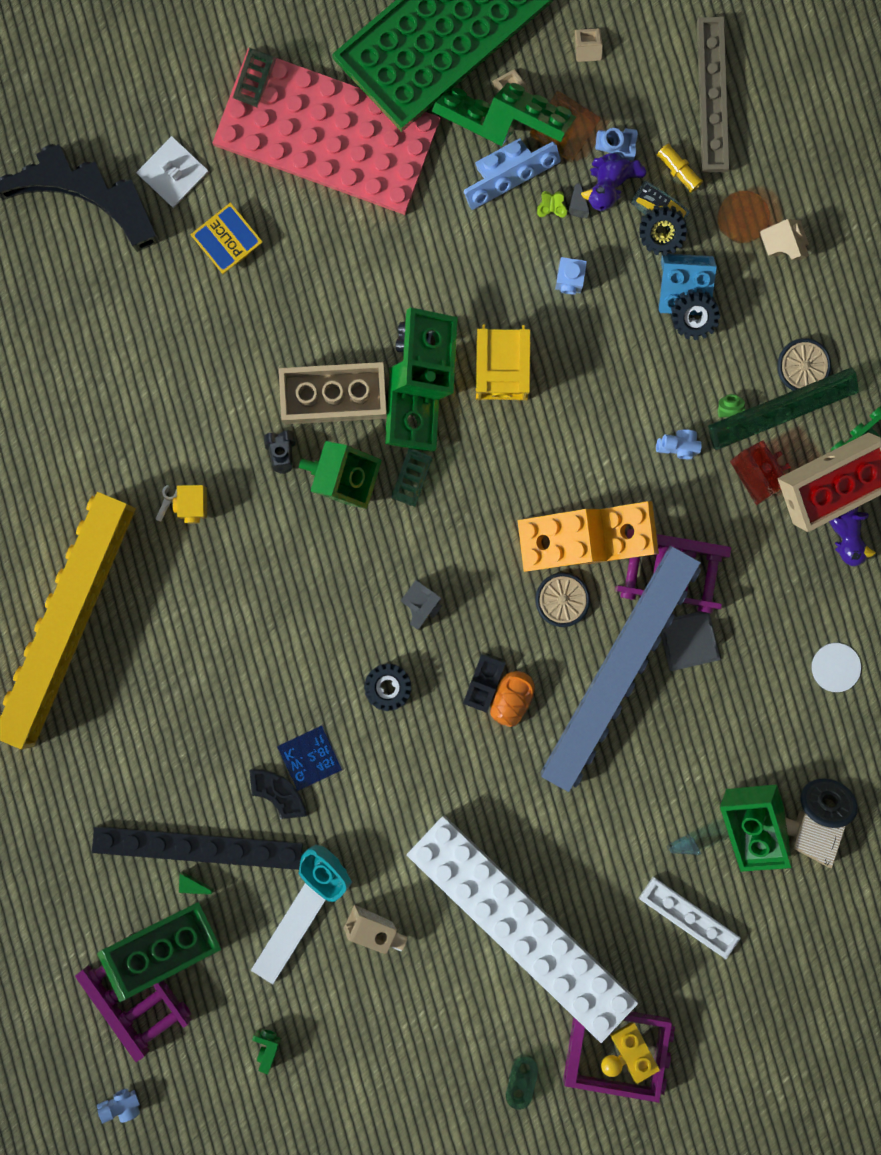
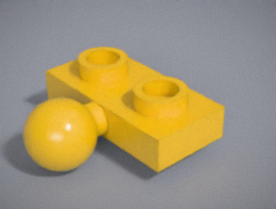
(632, 1053)

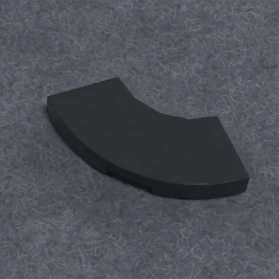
(279, 792)

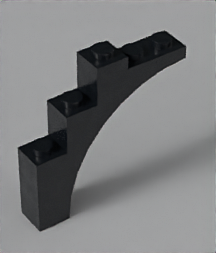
(88, 183)

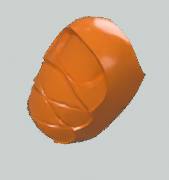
(512, 698)

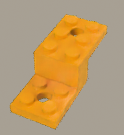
(588, 536)

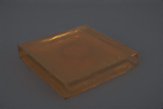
(577, 135)

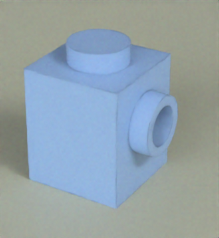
(570, 275)

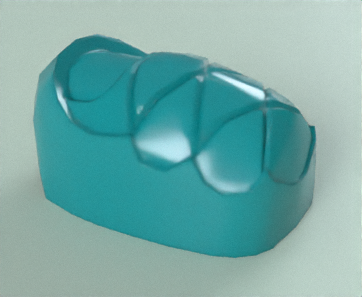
(324, 873)

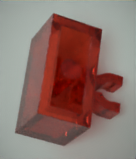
(759, 471)

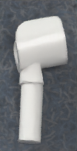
(166, 503)

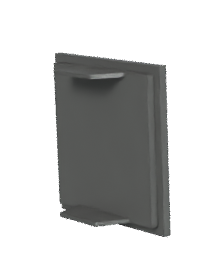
(690, 641)

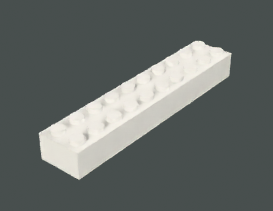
(523, 929)

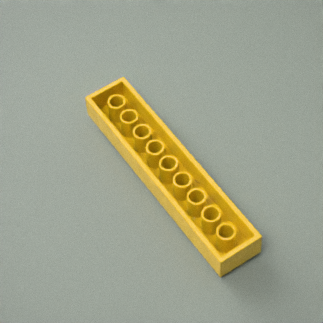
(64, 620)

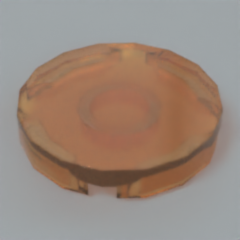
(743, 216)

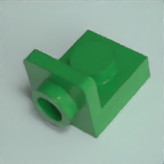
(266, 1054)

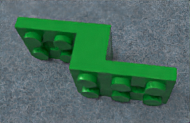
(501, 118)
(421, 379)

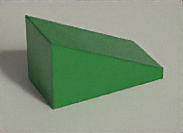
(190, 885)

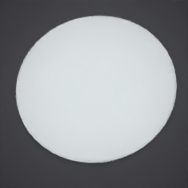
(836, 667)

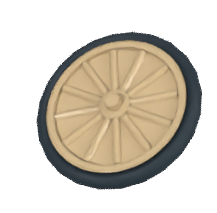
(803, 363)
(562, 599)

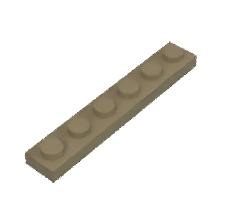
(712, 94)

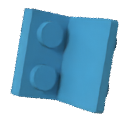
(682, 274)

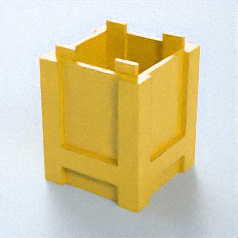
(502, 364)

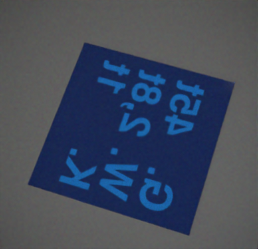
(309, 758)

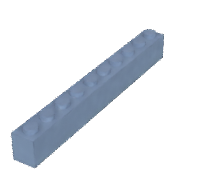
(619, 669)

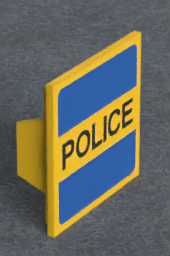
(226, 238)

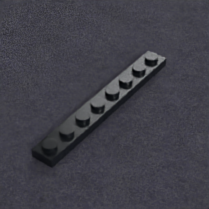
(197, 847)

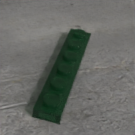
(783, 408)

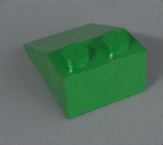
(757, 827)

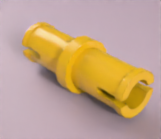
(679, 168)

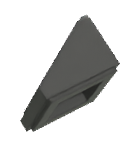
(578, 204)

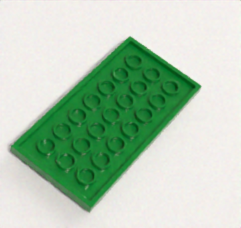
(426, 48)

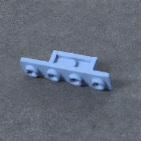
(508, 169)

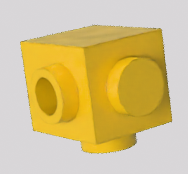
(191, 503)

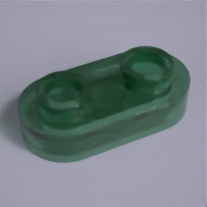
(521, 1081)

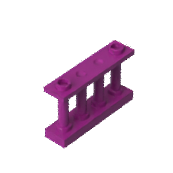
(691, 548)
(121, 1021)

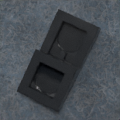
(484, 682)

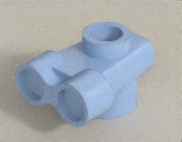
(622, 142)
(683, 444)
(123, 1105)

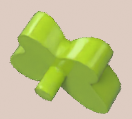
(552, 203)

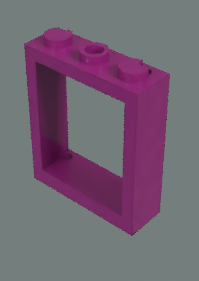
(662, 1059)

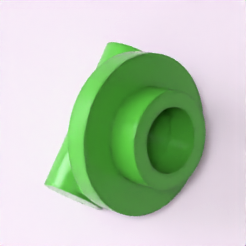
(730, 405)

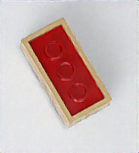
(833, 483)

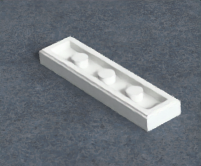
(689, 917)
(288, 934)

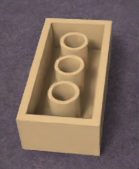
(333, 393)

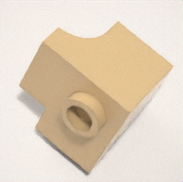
(786, 238)

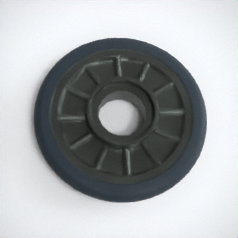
(831, 817)

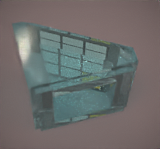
(684, 845)

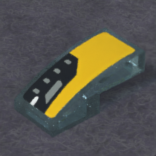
(649, 196)

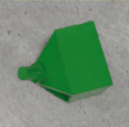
(343, 474)

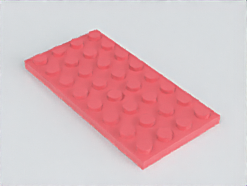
(327, 135)

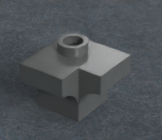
(421, 603)

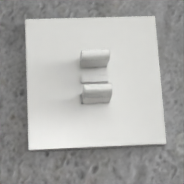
(172, 172)

